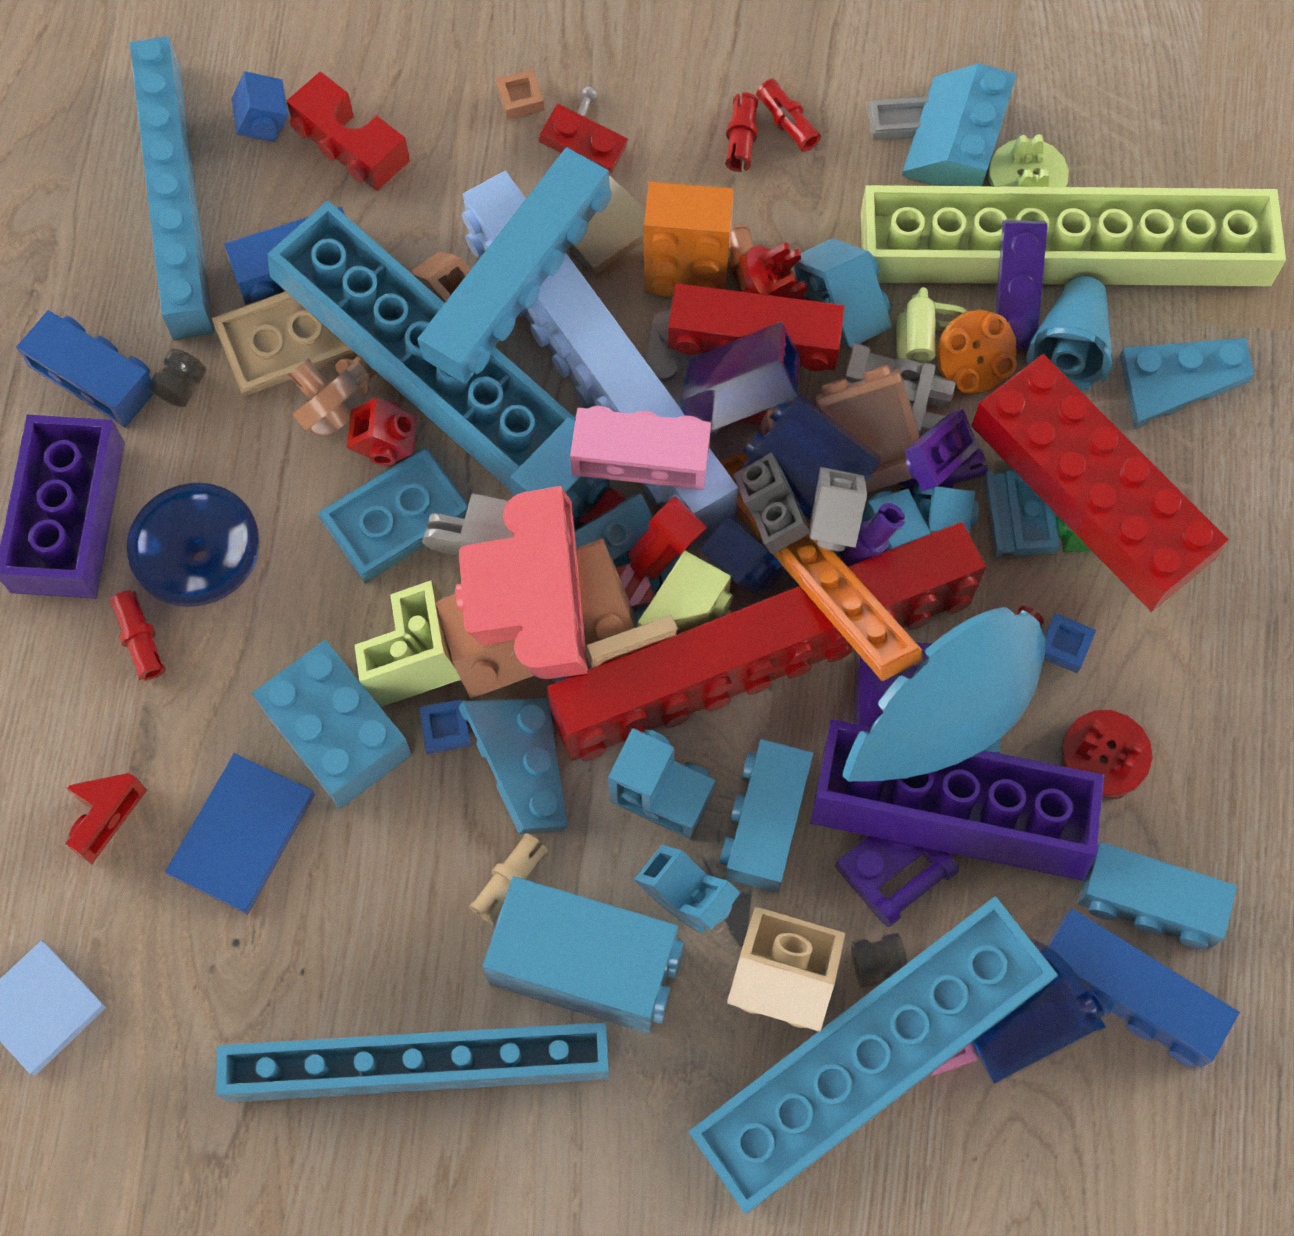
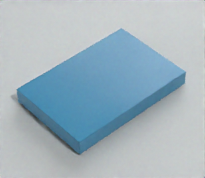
(391, 513)

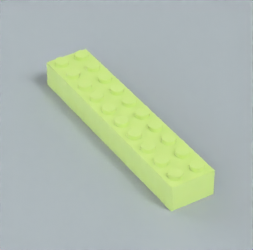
(1091, 232)

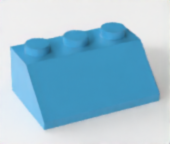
(959, 126)

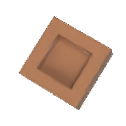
(520, 94)

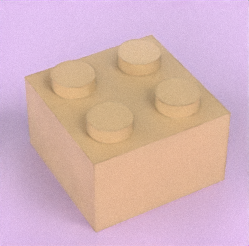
(787, 969)

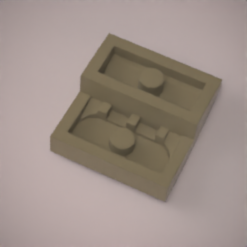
(611, 231)

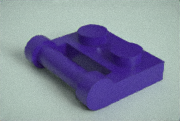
(879, 861)

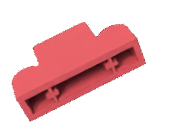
(528, 586)

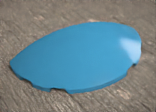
(956, 701)

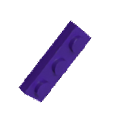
(1021, 277)
(941, 450)

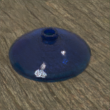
(178, 527)

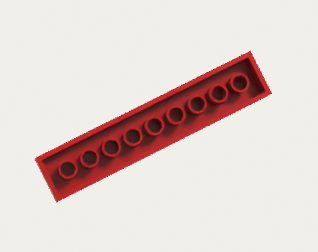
(755, 646)

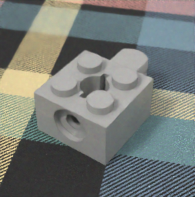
(481, 524)

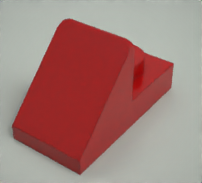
(110, 805)

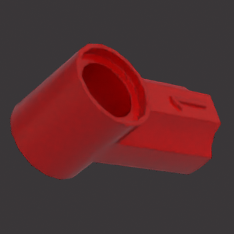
(669, 534)

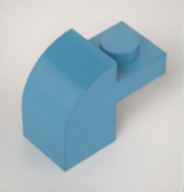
(686, 889)

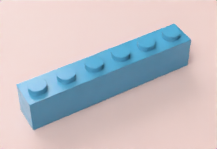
(516, 266)

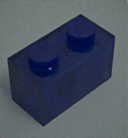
(742, 557)

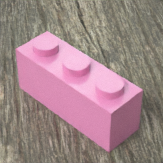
(640, 447)

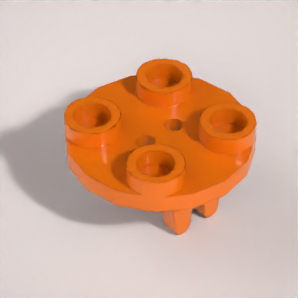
(994, 345)

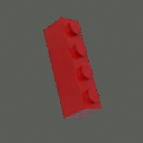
(713, 317)

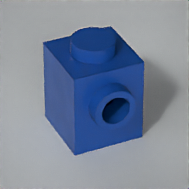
(259, 106)

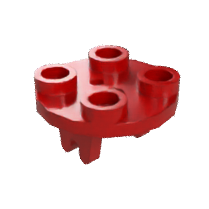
(771, 271)
(1125, 764)

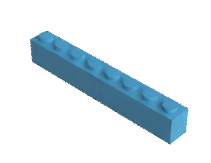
(171, 189)
(412, 1062)

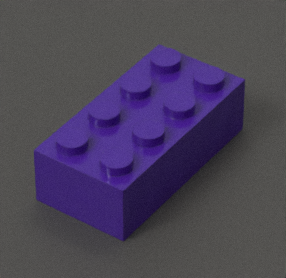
(61, 506)

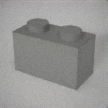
(837, 509)

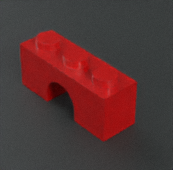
(368, 152)

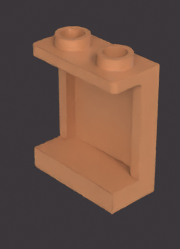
(879, 416)

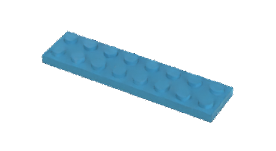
(872, 1054)

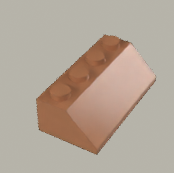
(495, 665)

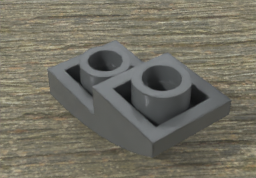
(772, 503)

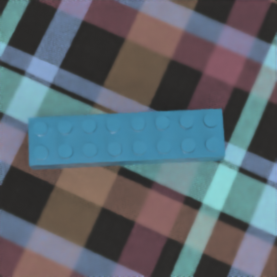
(382, 312)

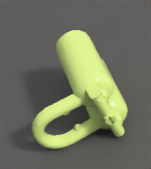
(918, 327)

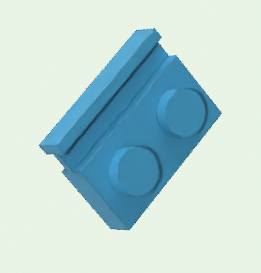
(1019, 517)

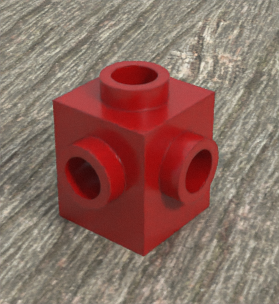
(382, 431)

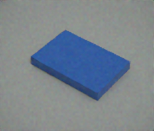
(240, 833)

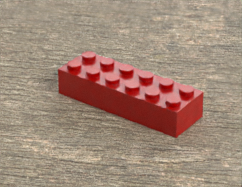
(1098, 482)

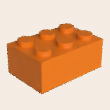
(686, 236)

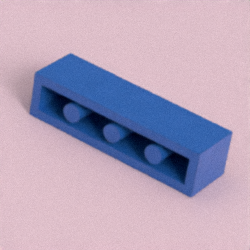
(1144, 991)

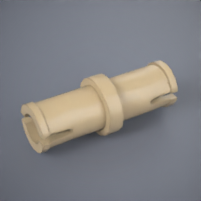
(518, 864)

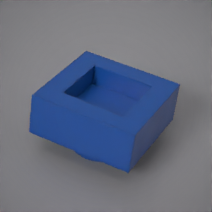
(1067, 642)
(444, 727)

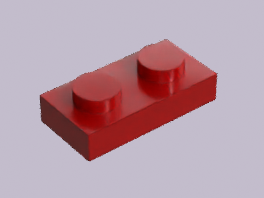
(583, 136)

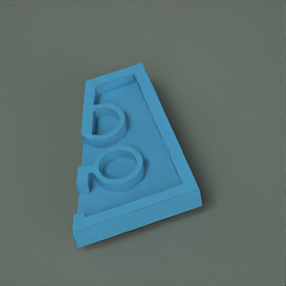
(1177, 374)
(523, 757)

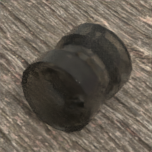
(177, 377)
(877, 958)

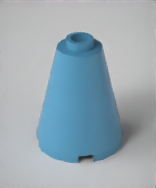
(1077, 333)

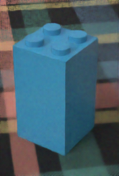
(583, 955)

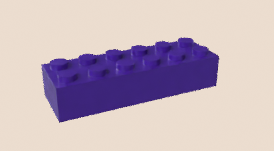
(978, 809)

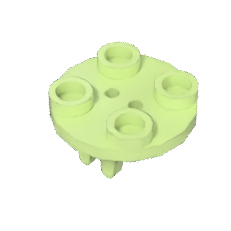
(1027, 157)

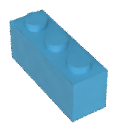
(766, 815)
(1158, 897)

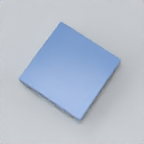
(43, 1008)

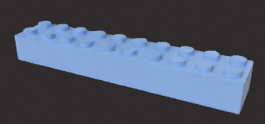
(594, 350)

